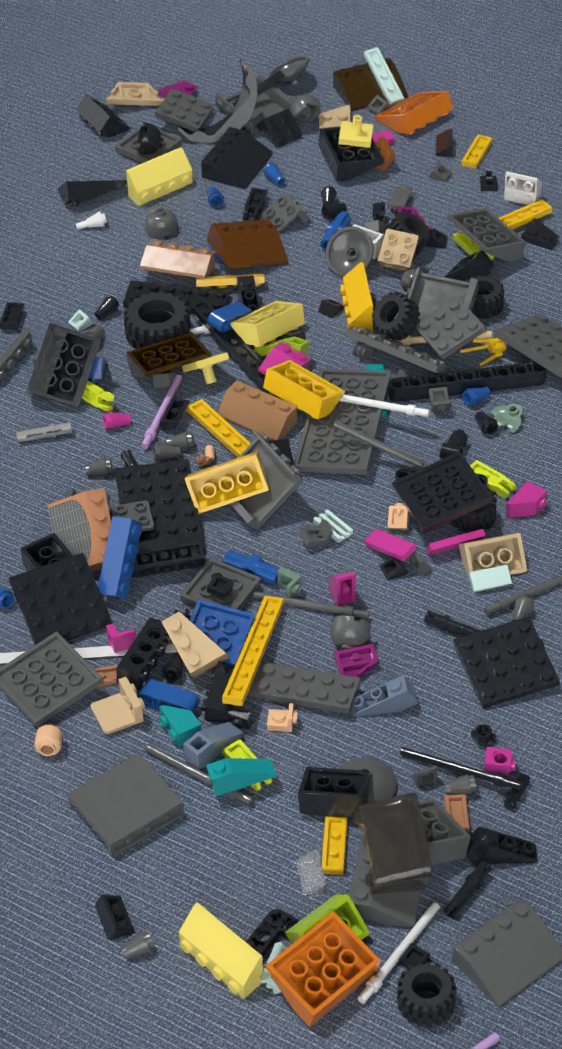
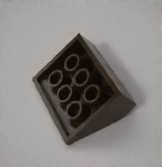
(359, 86)
(166, 355)

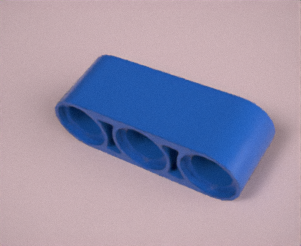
(224, 316)
(158, 693)

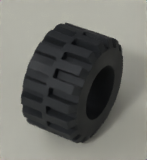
(411, 224)
(489, 297)
(404, 322)
(479, 519)
(426, 1009)

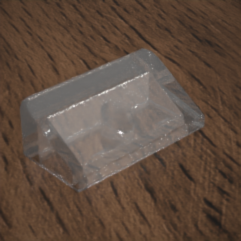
(311, 874)

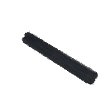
(266, 84)

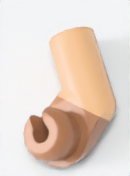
(206, 459)

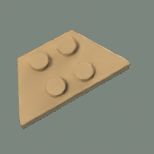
(134, 94)
(334, 117)

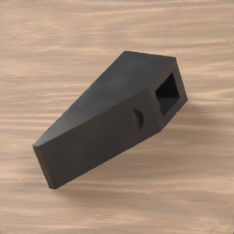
(247, 292)
(213, 706)
(500, 848)

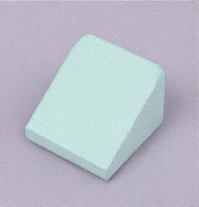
(80, 321)

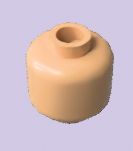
(48, 740)

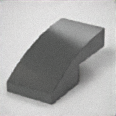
(400, 197)

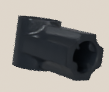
(455, 444)

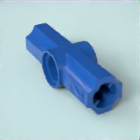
(341, 221)
(253, 565)

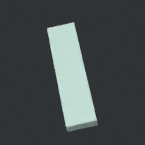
(383, 76)

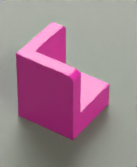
(121, 640)

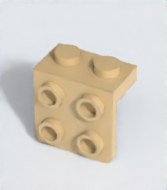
(120, 709)

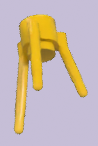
(494, 346)

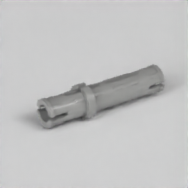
(43, 432)

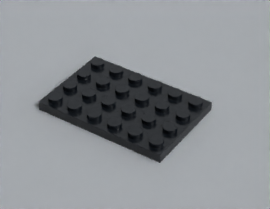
(168, 498)

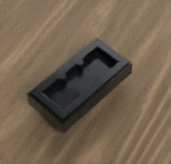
(11, 316)

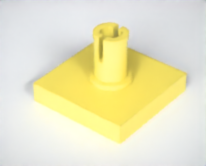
(356, 133)
(206, 366)

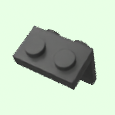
(284, 211)
(138, 511)

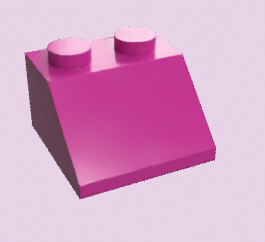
(281, 353)

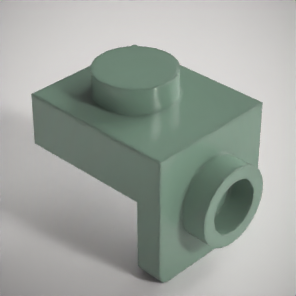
(290, 581)

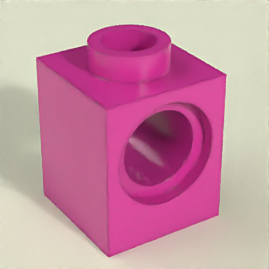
(499, 761)

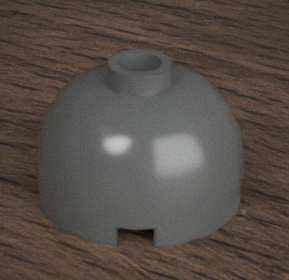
(305, 108)
(161, 223)
(349, 633)

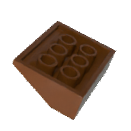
(247, 243)

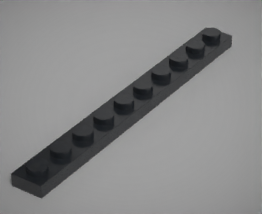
(233, 343)

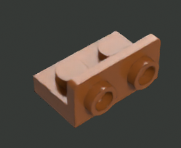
(386, 152)

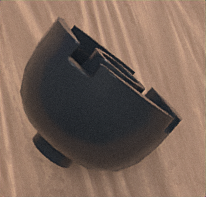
(149, 139)

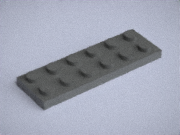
(394, 348)
(304, 687)

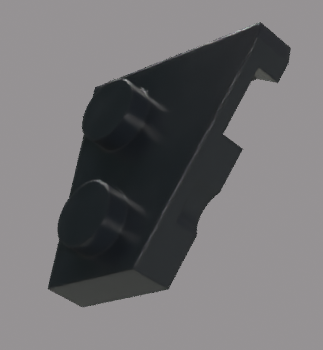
(540, 235)

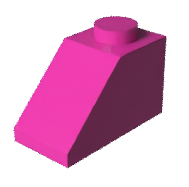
(527, 501)
(343, 588)

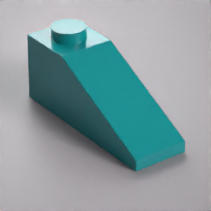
(238, 773)

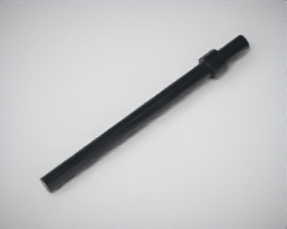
(498, 780)

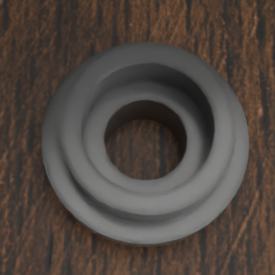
(364, 351)

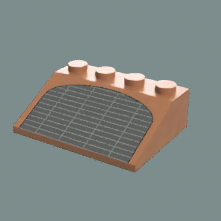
(83, 524)

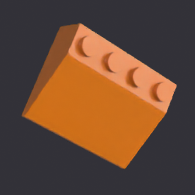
(416, 111)
(322, 968)

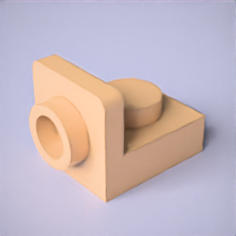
(398, 517)
(282, 719)

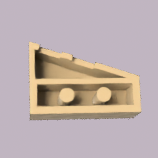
(193, 645)

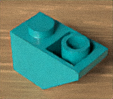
(179, 723)

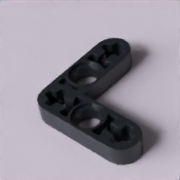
(273, 929)

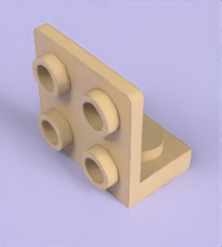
(398, 250)

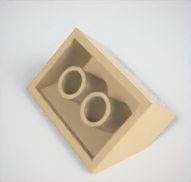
(494, 553)

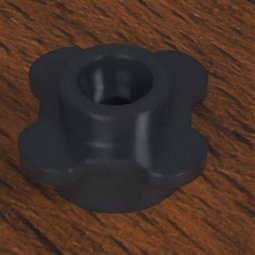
(481, 730)

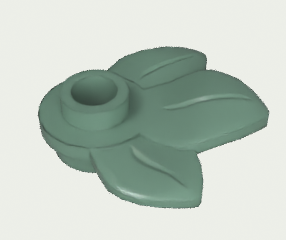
(507, 418)

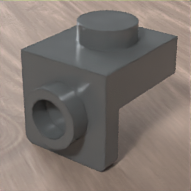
(439, 399)
(316, 535)

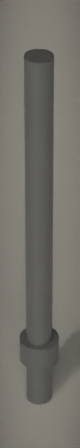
(417, 463)
(503, 603)
(346, 611)
(237, 794)

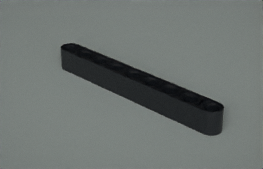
(457, 382)

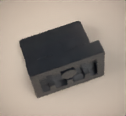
(281, 128)

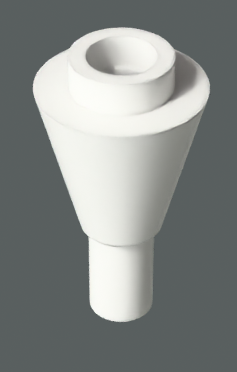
(96, 220)

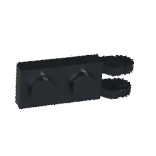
(255, 203)

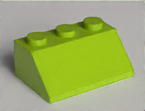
(342, 906)

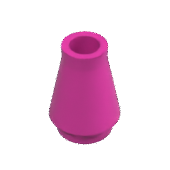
(115, 420)

